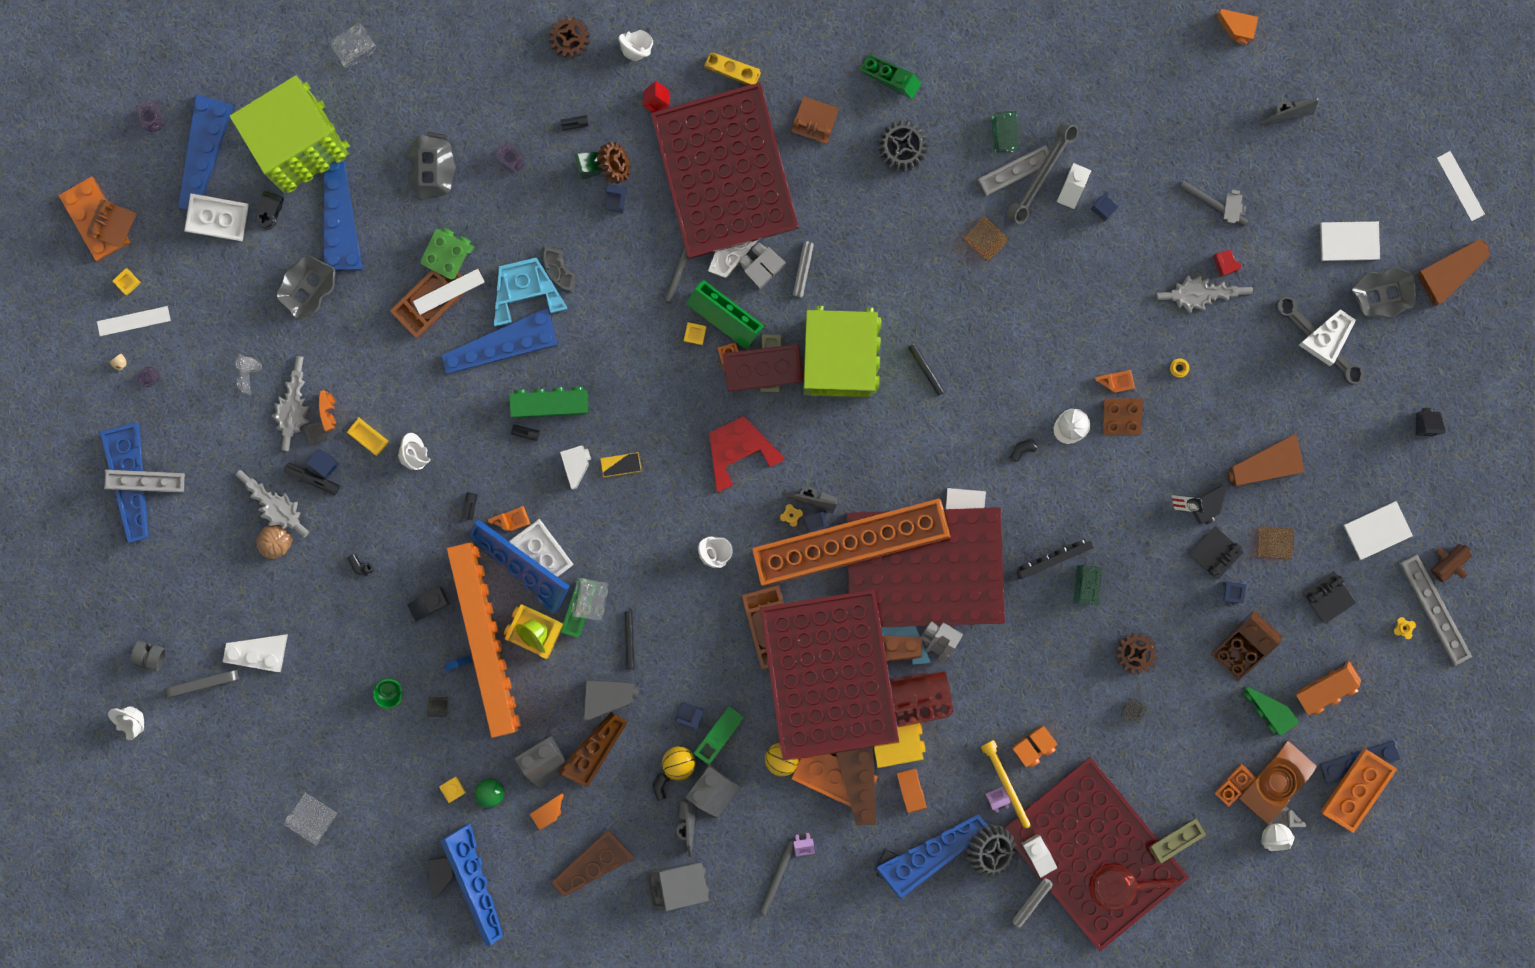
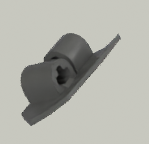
(1289, 111)
(825, 501)
(687, 811)

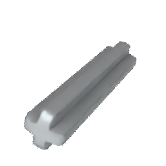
(803, 269)
(1032, 902)

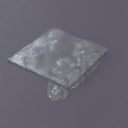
(352, 45)
(245, 366)
(590, 599)
(310, 818)

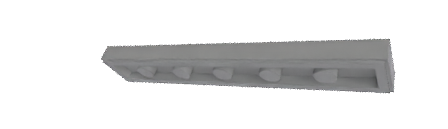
(1435, 610)

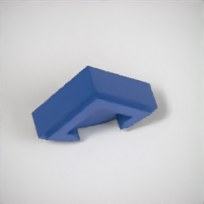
(458, 663)

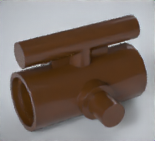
(1451, 562)

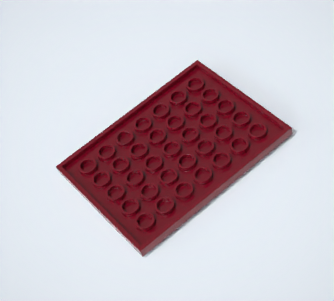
(724, 170)
(940, 581)
(829, 675)
(1087, 828)

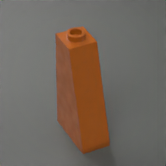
(1449, 273)
(1273, 462)

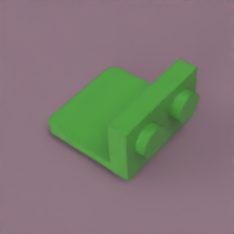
(446, 252)

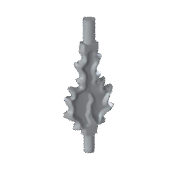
(1196, 293)
(290, 411)
(276, 508)

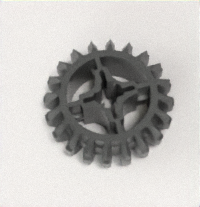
(895, 141)
(995, 853)

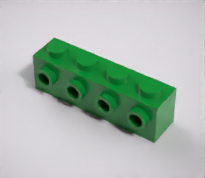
(725, 314)
(549, 403)

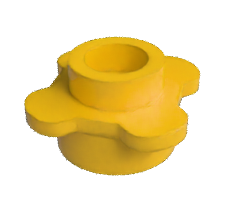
(790, 510)
(1409, 628)

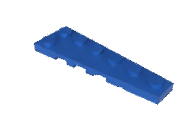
(205, 138)
(340, 234)
(510, 341)
(124, 453)
(535, 577)
(920, 863)
(466, 866)

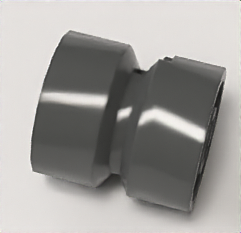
(146, 655)

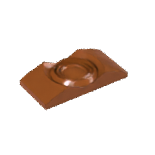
(407, 312)
(753, 602)
(1277, 782)

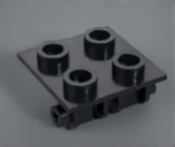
(1216, 552)
(1329, 597)

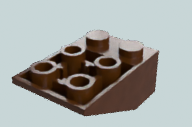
(1247, 645)

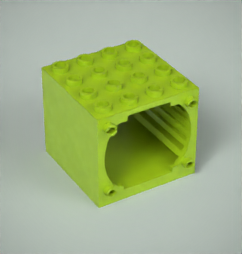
(290, 134)
(841, 353)

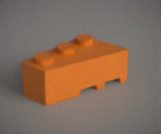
(1329, 689)

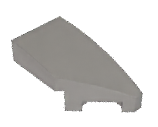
(1288, 819)

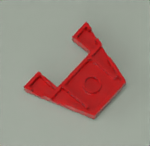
(734, 443)

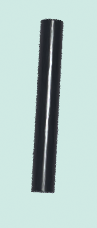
(926, 369)
(629, 639)

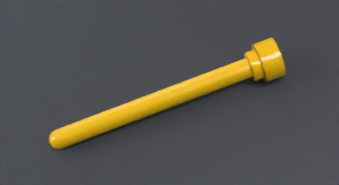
(990, 750)

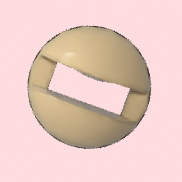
(118, 362)

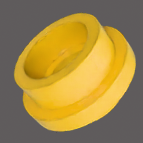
(1183, 363)

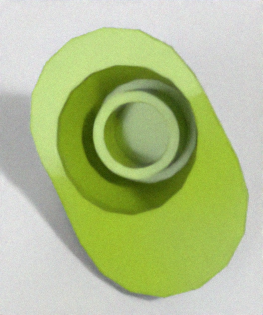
(533, 634)

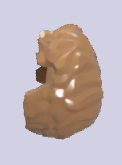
(273, 541)

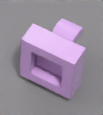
(998, 798)
(804, 847)

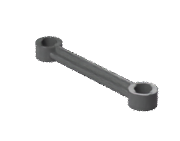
(1022, 207)
(1341, 362)

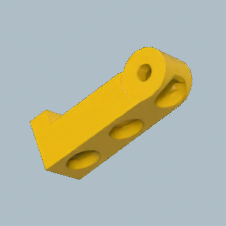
(732, 69)

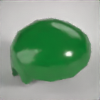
(387, 693)
(489, 793)

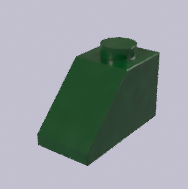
(588, 164)

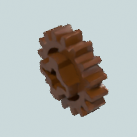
(562, 34)
(614, 162)
(1143, 664)

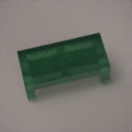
(1005, 131)
(1087, 585)

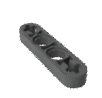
(201, 684)

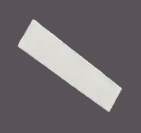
(1461, 186)
(448, 291)
(133, 321)

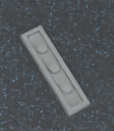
(1013, 171)
(144, 481)

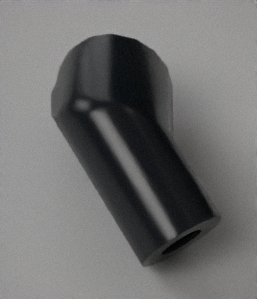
(1021, 447)
(358, 567)
(658, 785)

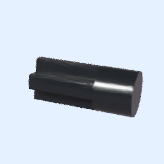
(575, 122)
(529, 433)
(469, 506)

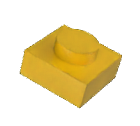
(126, 281)
(695, 334)
(452, 789)

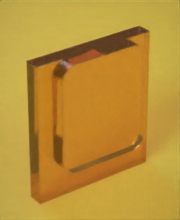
(986, 239)
(1275, 542)

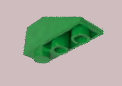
(891, 76)
(1278, 715)
(718, 735)

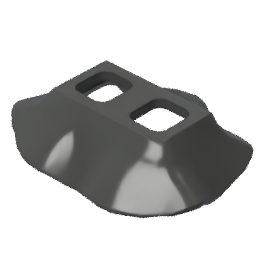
(442, 167)
(296, 278)
(1377, 281)

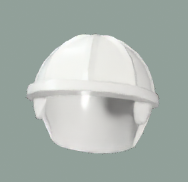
(636, 44)
(1071, 426)
(412, 452)
(715, 551)
(127, 720)
(1277, 837)

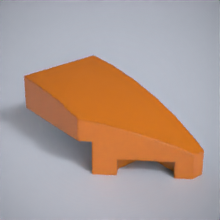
(1118, 381)
(511, 520)
(548, 812)

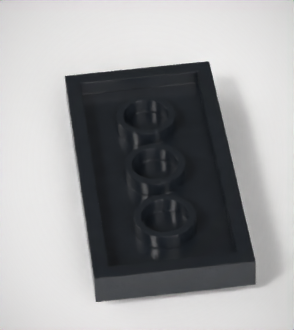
(1060, 556)

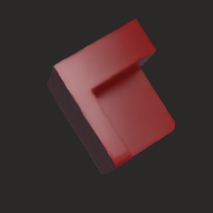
(656, 97)
(1226, 263)

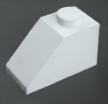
(1073, 186)
(575, 464)
(1039, 855)

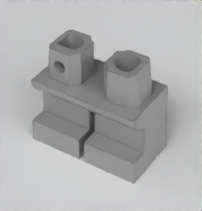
(756, 271)
(941, 640)

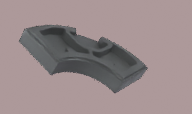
(557, 270)

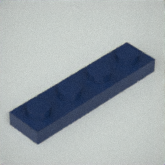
(1337, 768)

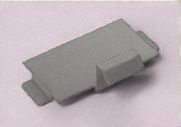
(1233, 206)

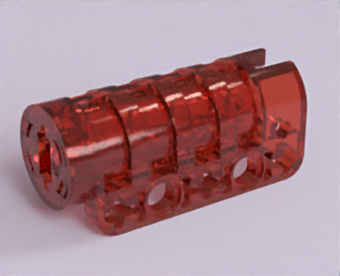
(919, 692)

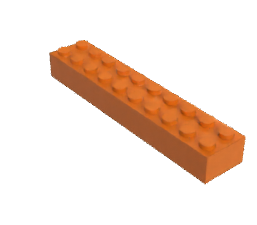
(851, 542)
(483, 640)

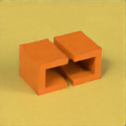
(1043, 742)

